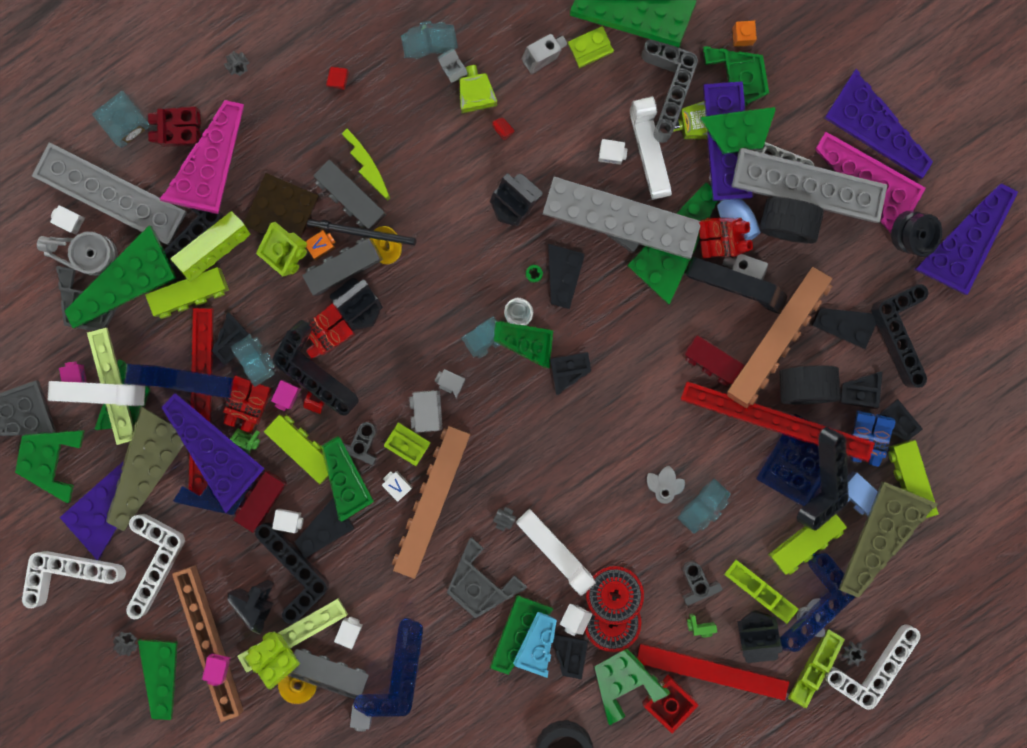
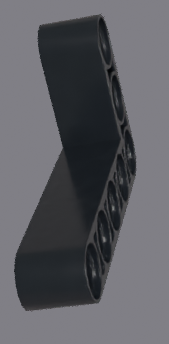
(190, 234)
(763, 292)
(899, 333)
(310, 375)
(833, 481)
(295, 569)

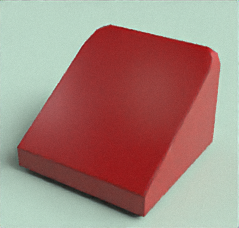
(337, 78)
(503, 128)
(313, 403)

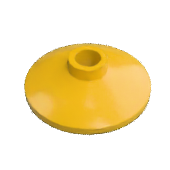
(391, 251)
(293, 695)

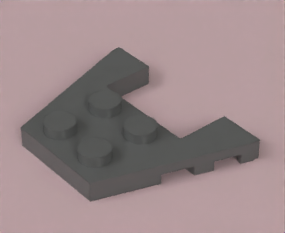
(69, 295)
(474, 589)

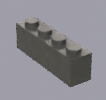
(350, 195)
(342, 267)
(329, 675)

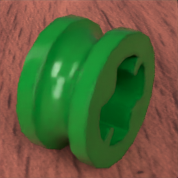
(539, 271)

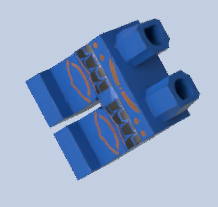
(880, 435)

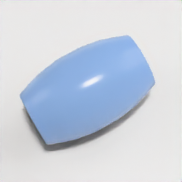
(737, 209)

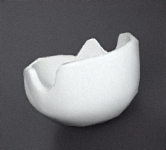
(518, 311)

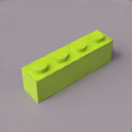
(210, 246)
(185, 293)
(298, 446)
(911, 471)
(805, 543)

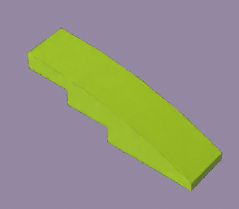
(369, 169)
(761, 591)
(816, 668)

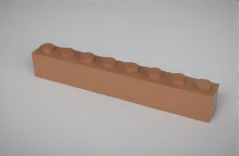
(779, 337)
(432, 501)
(206, 638)

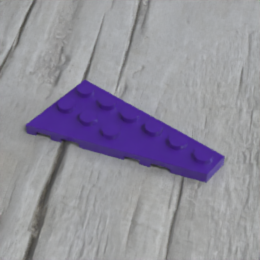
(873, 123)
(966, 247)
(218, 458)
(89, 515)

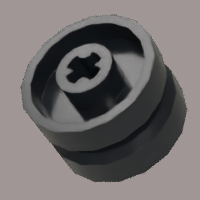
(916, 233)

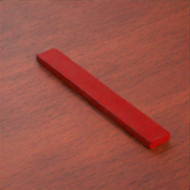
(712, 671)

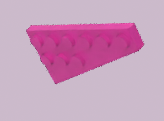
(206, 168)
(901, 192)

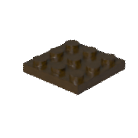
(282, 204)

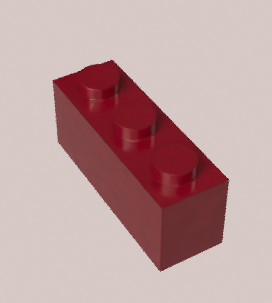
(713, 361)
(259, 501)

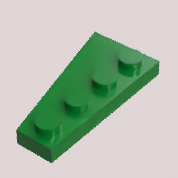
(526, 341)
(346, 483)
(515, 631)
(159, 672)

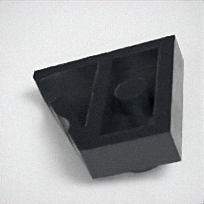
(229, 335)
(569, 369)
(862, 391)
(905, 424)
(571, 655)

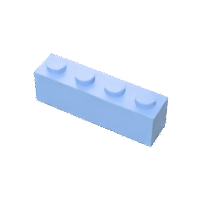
(860, 493)

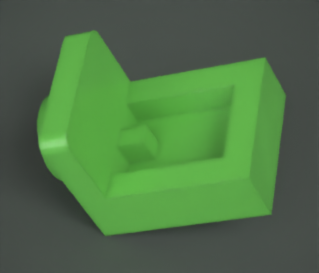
(245, 440)
(703, 629)

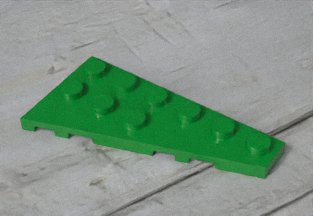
(652, 19)
(664, 270)
(130, 275)

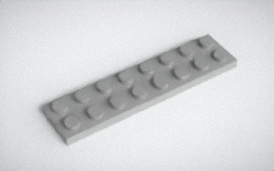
(815, 185)
(108, 193)
(622, 218)

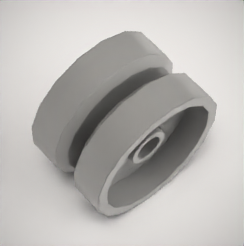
(81, 252)

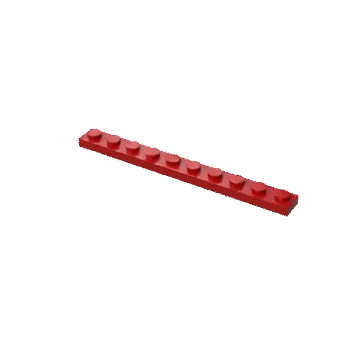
(202, 363)
(770, 419)

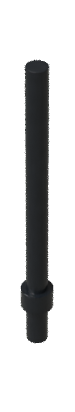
(328, 226)

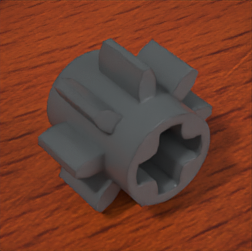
(236, 63)
(504, 519)
(125, 644)
(851, 658)

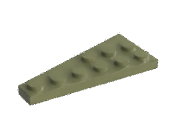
(146, 460)
(886, 530)

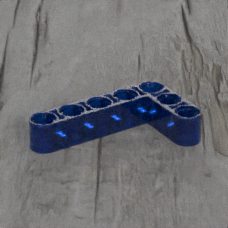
(178, 379)
(821, 607)
(399, 676)

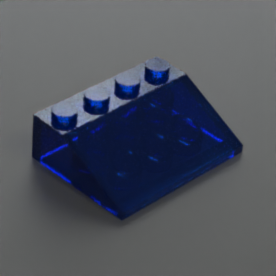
(793, 470)

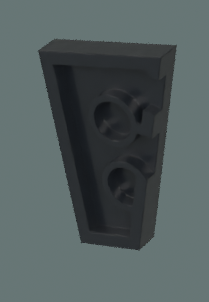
(564, 274)
(846, 325)
(323, 530)

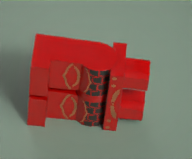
(724, 237)
(325, 339)
(246, 403)

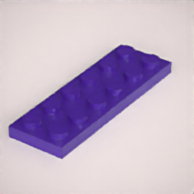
(723, 99)

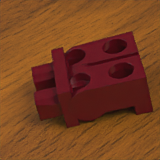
(175, 126)

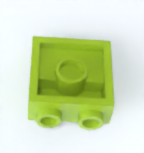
(282, 250)
(272, 659)

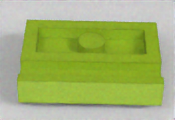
(590, 47)
(407, 444)

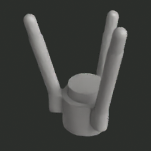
(50, 245)

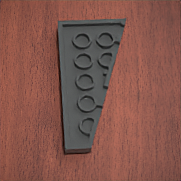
(24, 411)

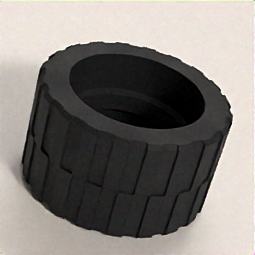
(791, 220)
(809, 385)
(561, 729)

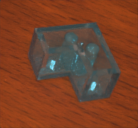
(428, 39)
(481, 338)
(254, 362)
(705, 507)

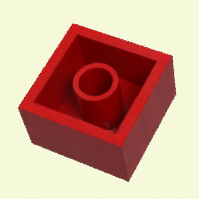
(673, 708)

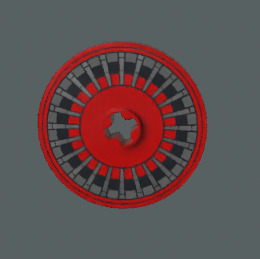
(628, 588)
(614, 638)

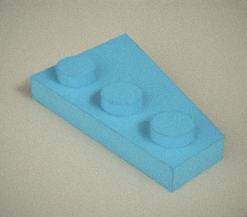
(536, 646)

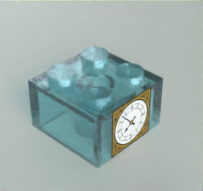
(121, 119)

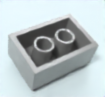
(426, 411)

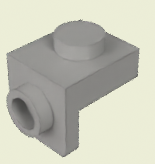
(452, 65)

